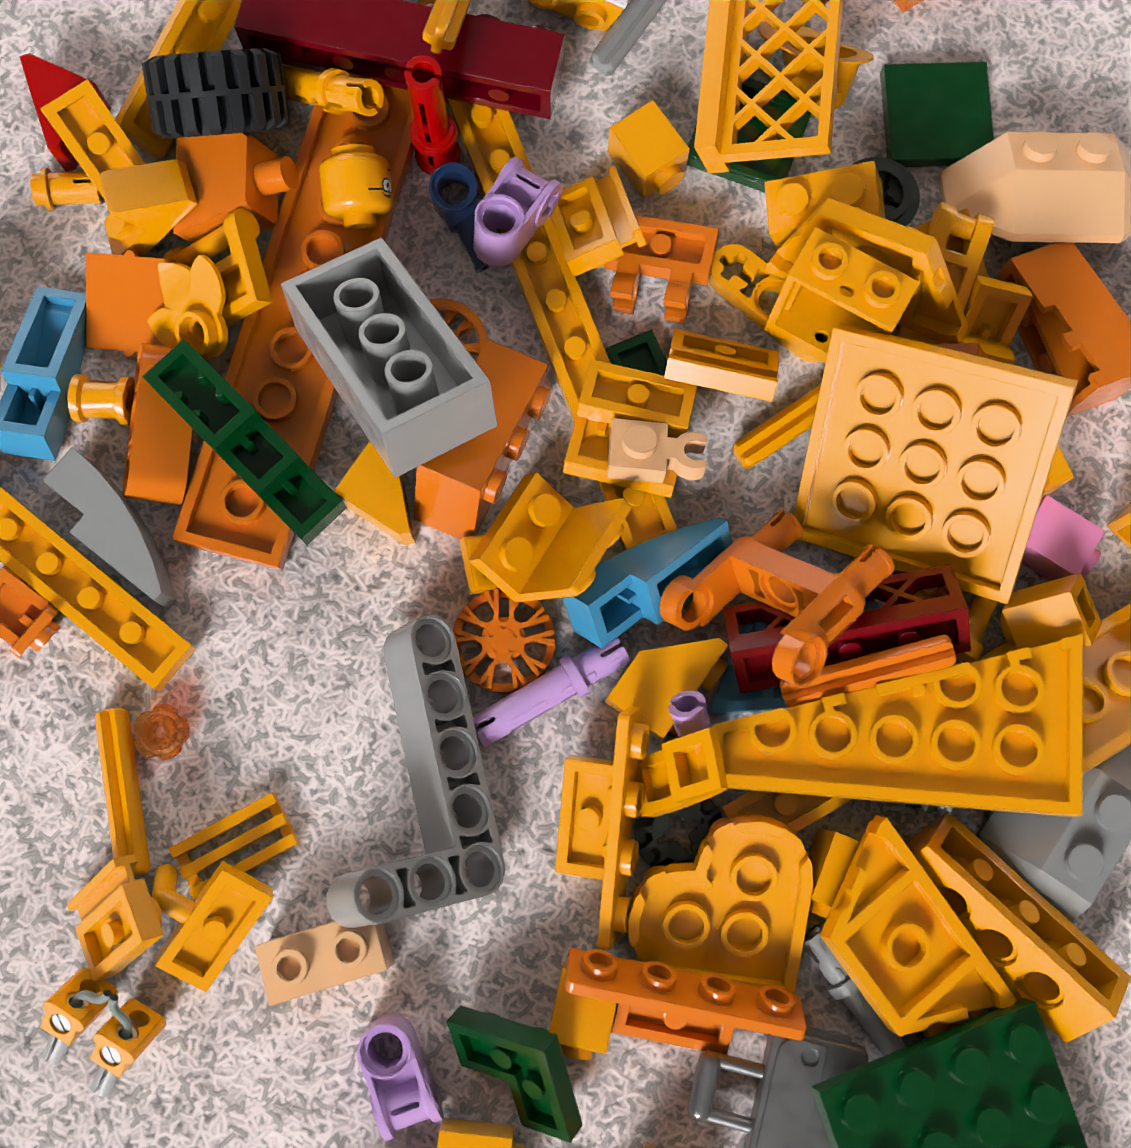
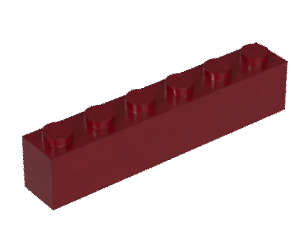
(374, 39)

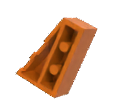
(463, 482)

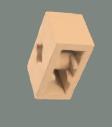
(321, 959)

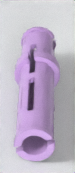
(549, 691)

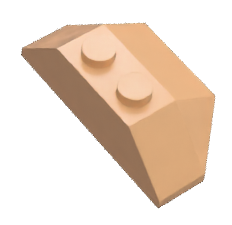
(1046, 187)

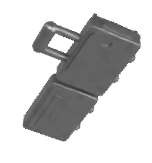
(784, 1102)

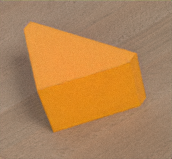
(377, 496)

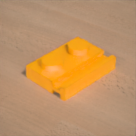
(595, 222)
(723, 365)
(116, 918)

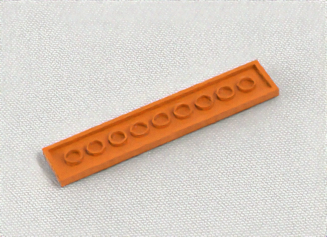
(270, 359)

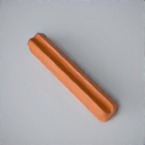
(874, 669)

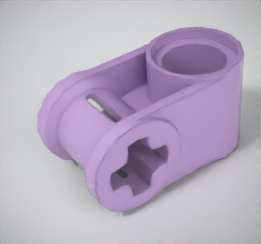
(516, 204)
(402, 1086)

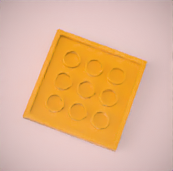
(930, 457)

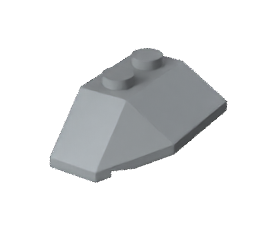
(1066, 855)

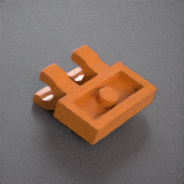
(671, 252)

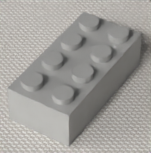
(390, 356)

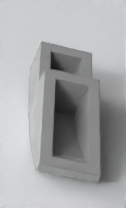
(111, 525)

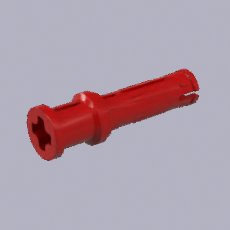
(432, 129)

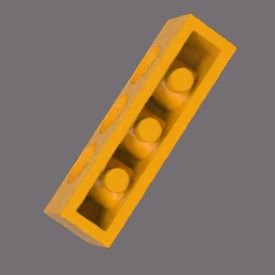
(1021, 932)

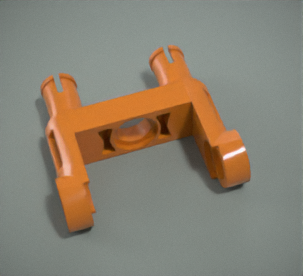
(757, 567)

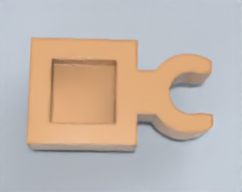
(645, 452)

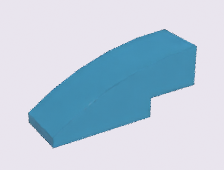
(39, 372)
(635, 579)

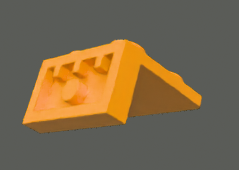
(546, 545)

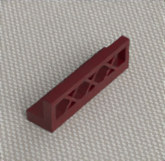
(895, 624)

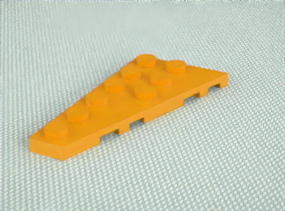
(951, 737)

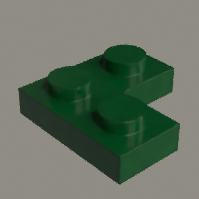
(525, 1059)

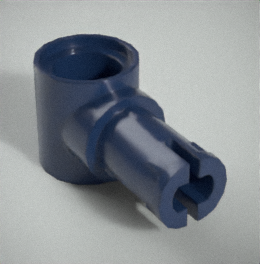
(458, 216)

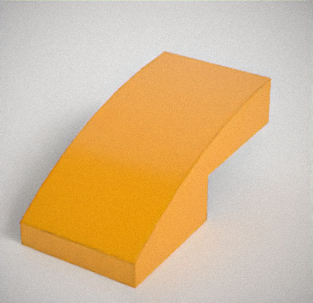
(682, 773)

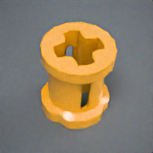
(100, 399)

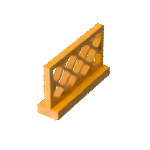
(726, 70)

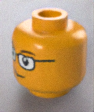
(356, 185)

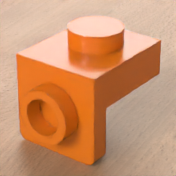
(24, 614)

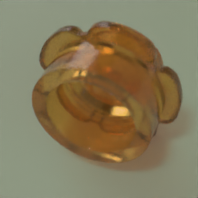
(171, 743)

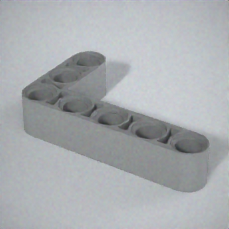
(434, 789)

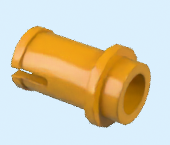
(62, 189)

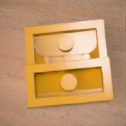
(629, 395)

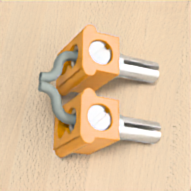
(117, 1041)

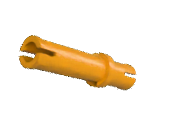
(333, 90)

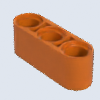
(156, 440)

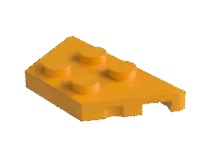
(934, 305)
(906, 940)

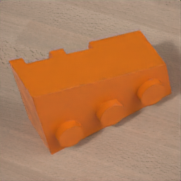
(1072, 323)

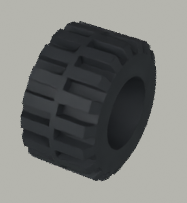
(215, 92)

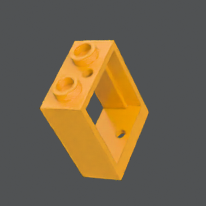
(813, 300)

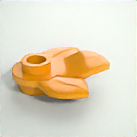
(192, 307)

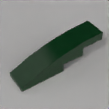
(245, 441)

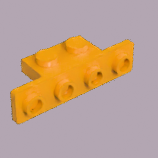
(597, 820)

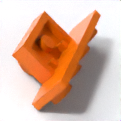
(680, 1004)

